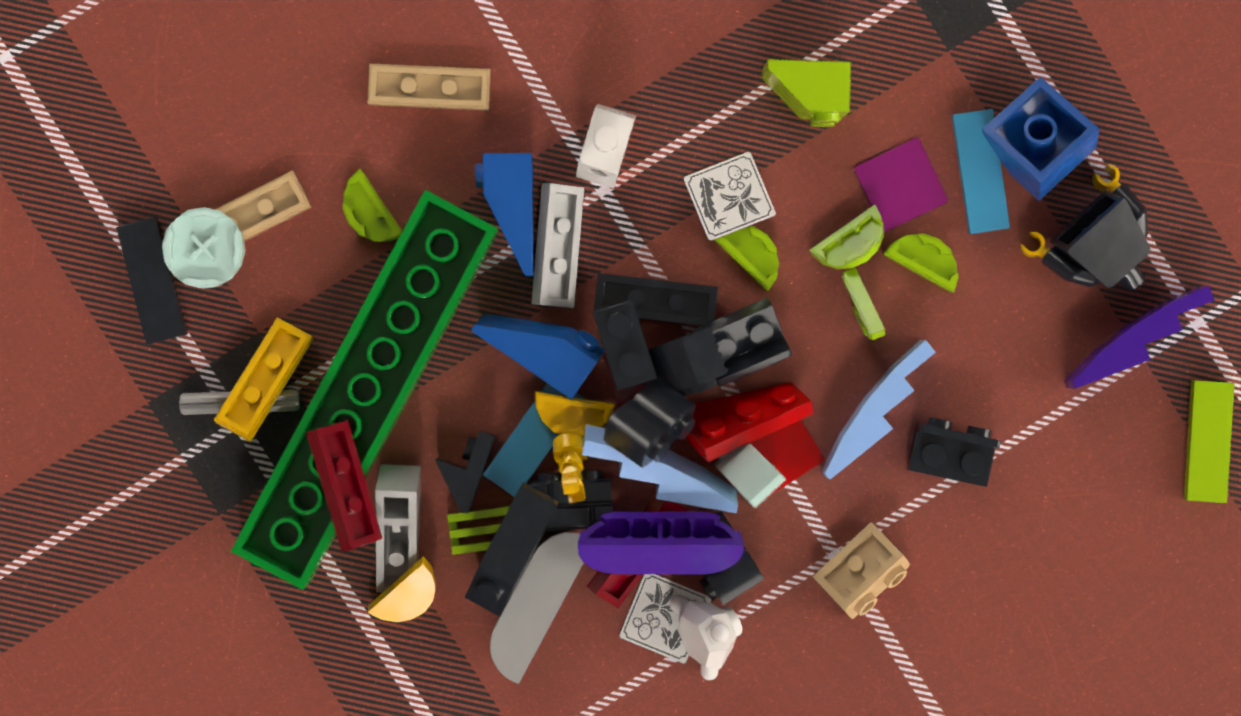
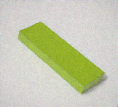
(1209, 441)

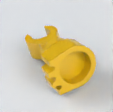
(569, 457)

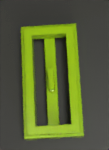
(456, 533)

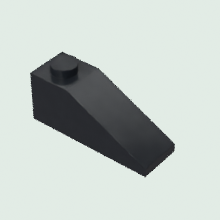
(511, 549)

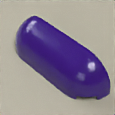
(660, 543)

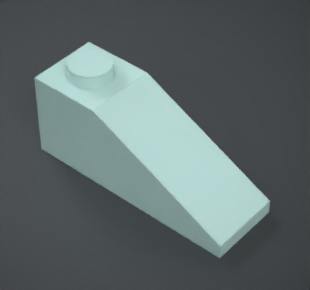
(750, 473)

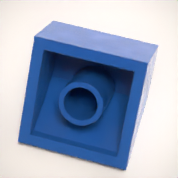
(1041, 138)

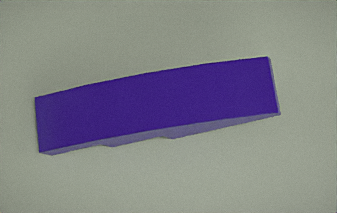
(1128, 346)

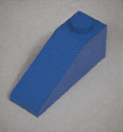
(509, 192)
(547, 350)

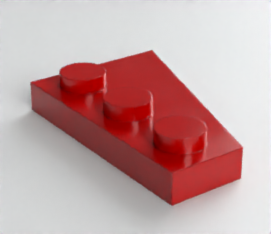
(745, 417)

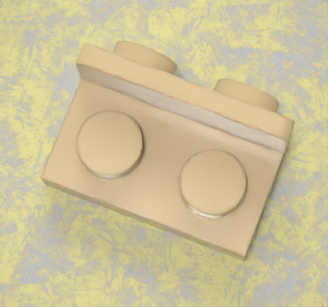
(862, 571)

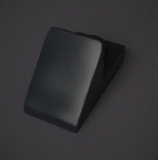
(465, 480)

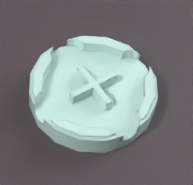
(203, 248)

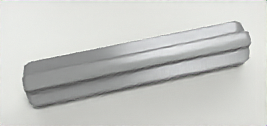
(212, 402)

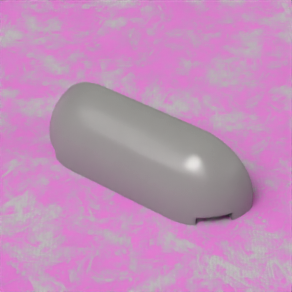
(534, 604)

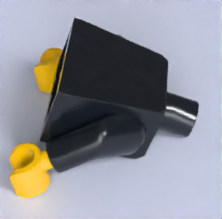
(1102, 240)

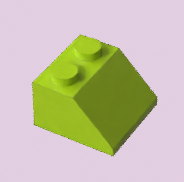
(811, 88)

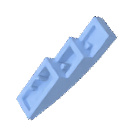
(867, 422)
(674, 475)

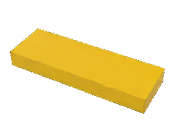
(263, 379)

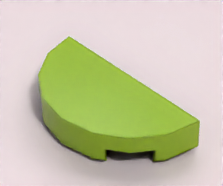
(367, 211)
(853, 242)
(754, 253)
(927, 258)
(864, 309)

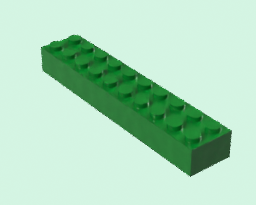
(368, 381)

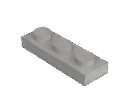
(557, 245)

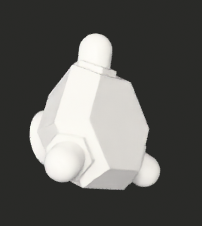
(706, 632)

